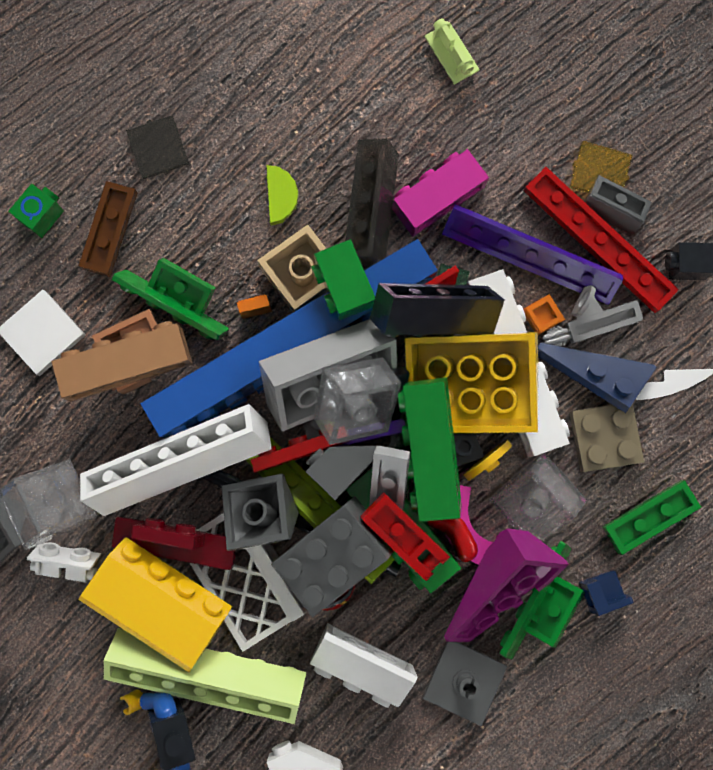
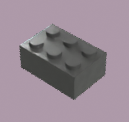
(332, 558)

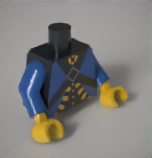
(168, 727)

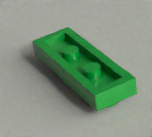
(651, 517)

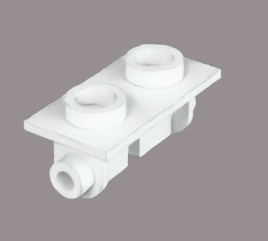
(50, 558)

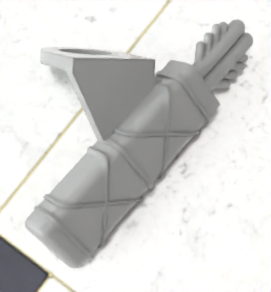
(593, 320)

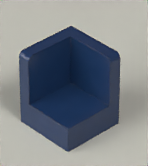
(604, 593)

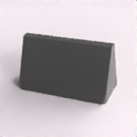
(617, 205)

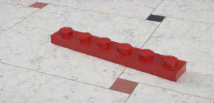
(600, 239)

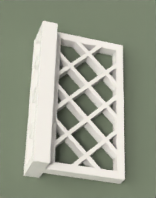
(262, 557)

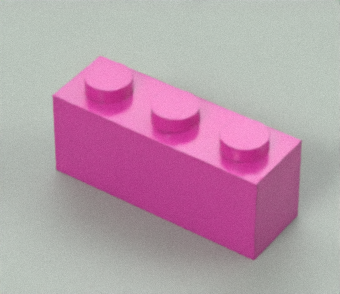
(439, 191)

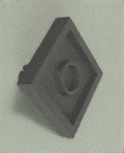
(464, 682)

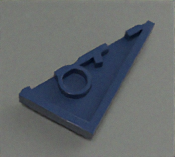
(607, 376)

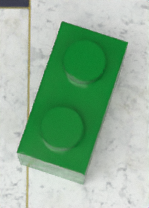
(343, 279)

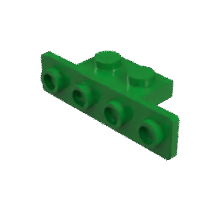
(176, 293)
(545, 612)

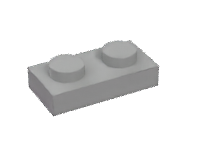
(390, 474)

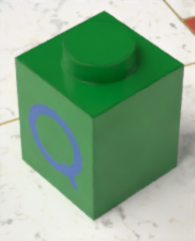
(37, 209)

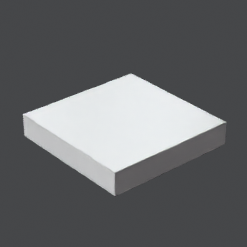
(41, 332)

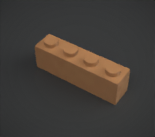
(121, 362)

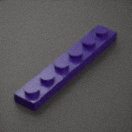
(531, 253)

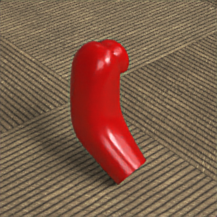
(459, 535)

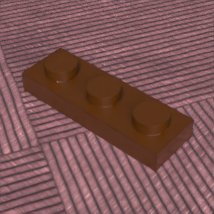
(108, 229)

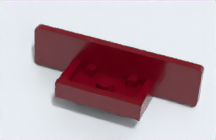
(175, 542)

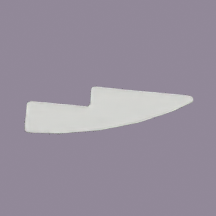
(674, 382)

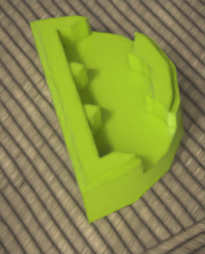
(281, 193)

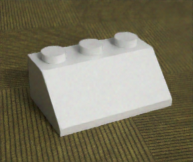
(363, 667)

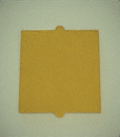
(601, 161)

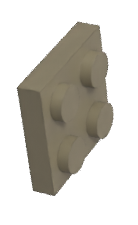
(606, 438)

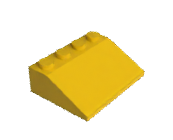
(487, 376)

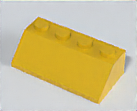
(155, 603)

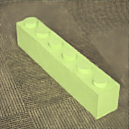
(215, 679)

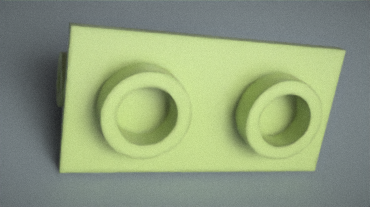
(451, 51)

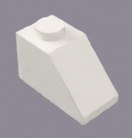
(301, 757)

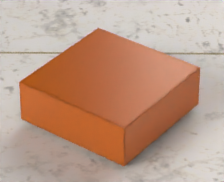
(254, 306)
(543, 314)

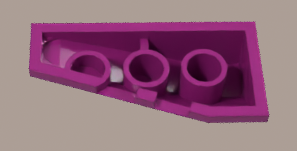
(506, 573)

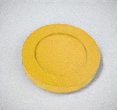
(489, 461)

